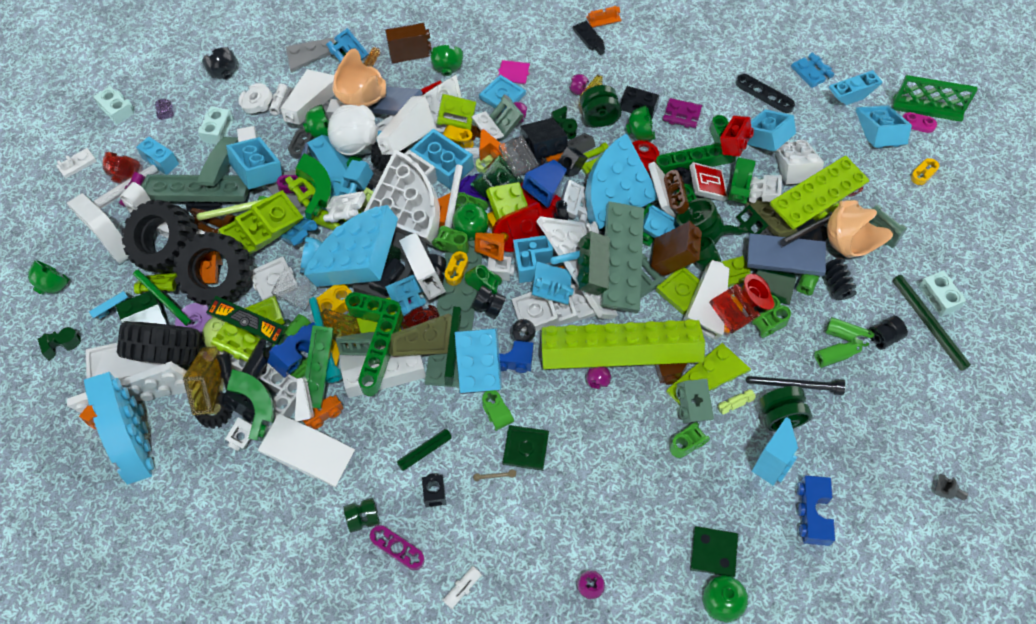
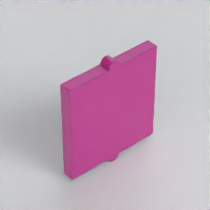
(514, 71)

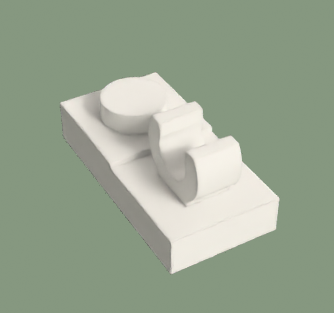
(76, 163)

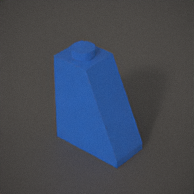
(544, 181)

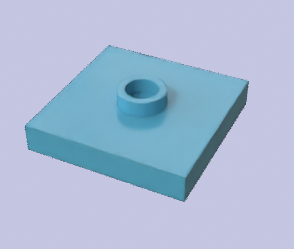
(494, 91)

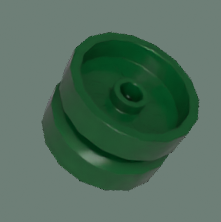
(600, 106)
(703, 215)
(785, 403)

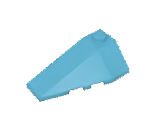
(328, 156)

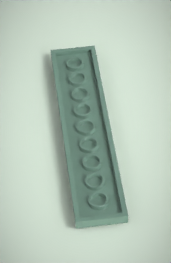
(460, 296)

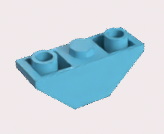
(856, 88)

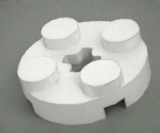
(256, 98)

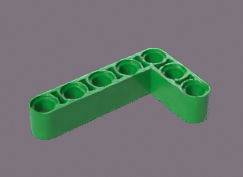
(706, 155)
(380, 338)

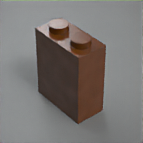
(408, 42)
(676, 249)

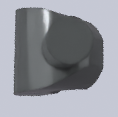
(949, 488)

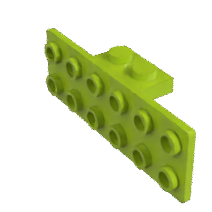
(819, 193)

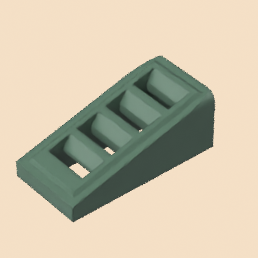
(358, 339)

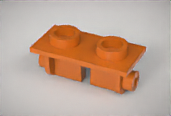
(600, 18)
(330, 409)

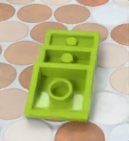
(264, 222)

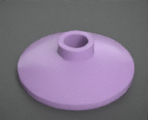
(195, 312)

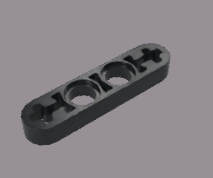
(766, 91)

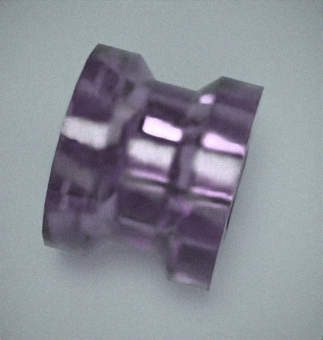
(164, 109)

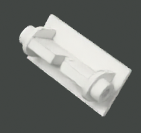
(484, 121)

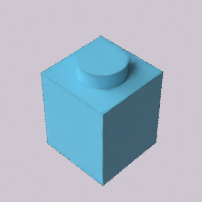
(358, 173)

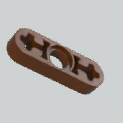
(681, 195)

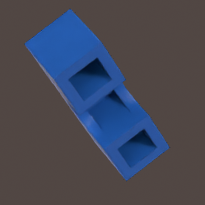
(285, 357)
(518, 358)
(815, 528)

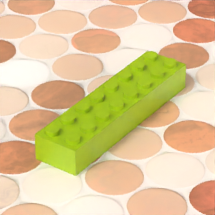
(622, 344)

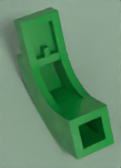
(316, 174)
(741, 180)
(259, 395)

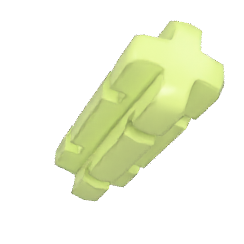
(736, 401)

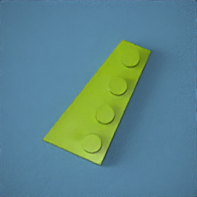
(718, 368)

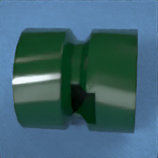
(707, 253)
(353, 515)

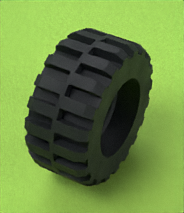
(141, 228)
(189, 268)
(157, 343)

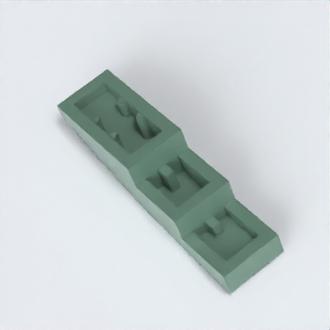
(216, 163)

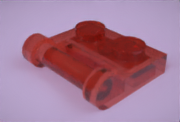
(730, 312)

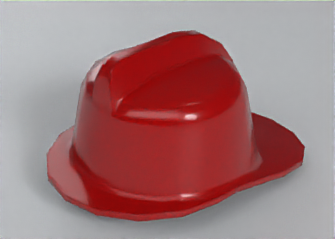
(757, 292)

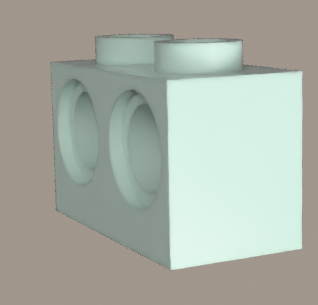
(114, 105)
(215, 125)
(942, 293)

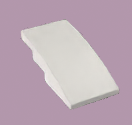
(552, 313)
(306, 450)

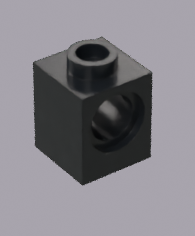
(578, 160)
(437, 498)

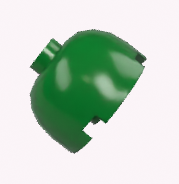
(446, 59)
(316, 121)
(641, 124)
(470, 219)
(46, 278)
(725, 599)

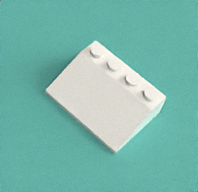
(398, 371)

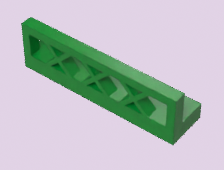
(318, 363)

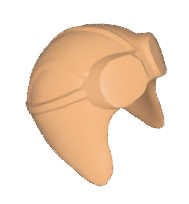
(358, 83)
(851, 231)

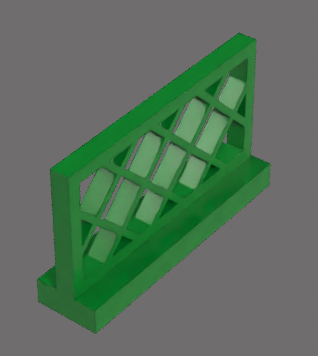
(932, 107)

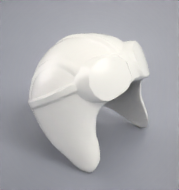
(352, 130)

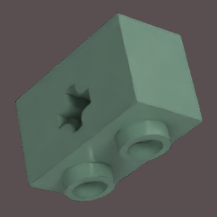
(702, 408)

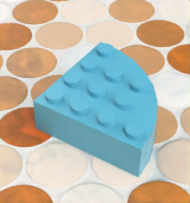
(617, 178)
(354, 250)
(120, 426)

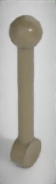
(512, 473)

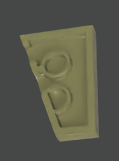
(777, 225)
(424, 338)

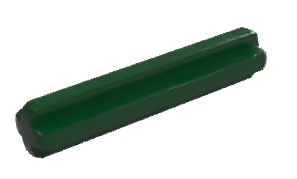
(424, 449)

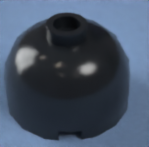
(220, 63)

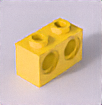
(331, 299)

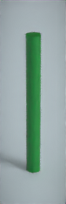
(162, 297)

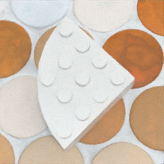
(409, 196)

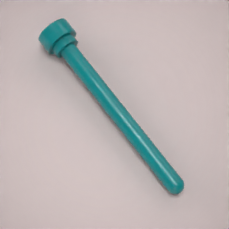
(333, 373)

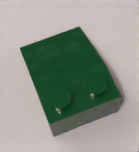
(142, 309)

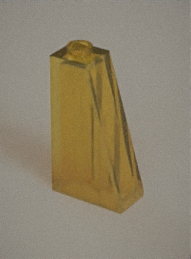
(203, 381)

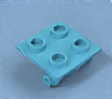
(552, 283)

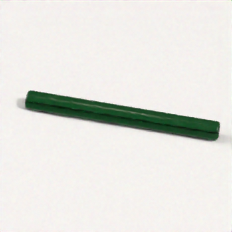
(931, 323)

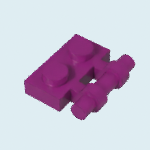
(682, 109)

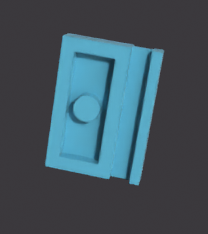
(658, 222)
(103, 309)

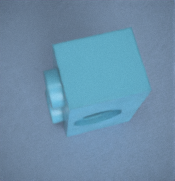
(157, 155)

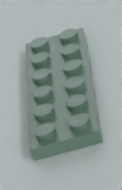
(185, 189)
(625, 231)

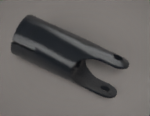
(257, 360)

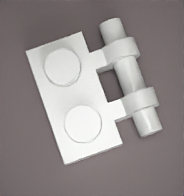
(767, 188)
(574, 195)
(344, 206)

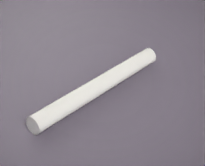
(453, 196)

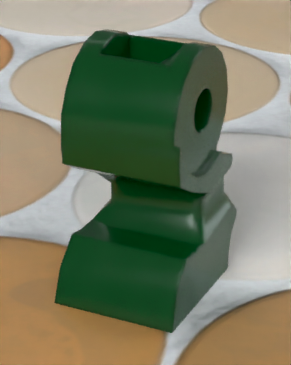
(568, 125)
(66, 338)

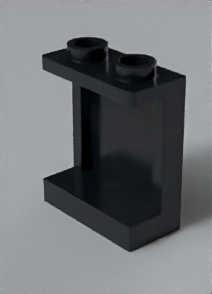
(545, 137)

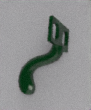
(745, 227)

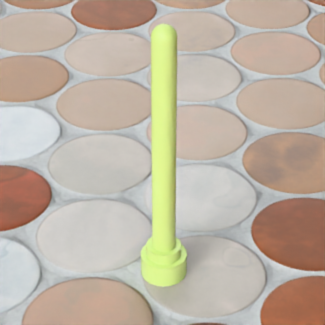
(225, 211)

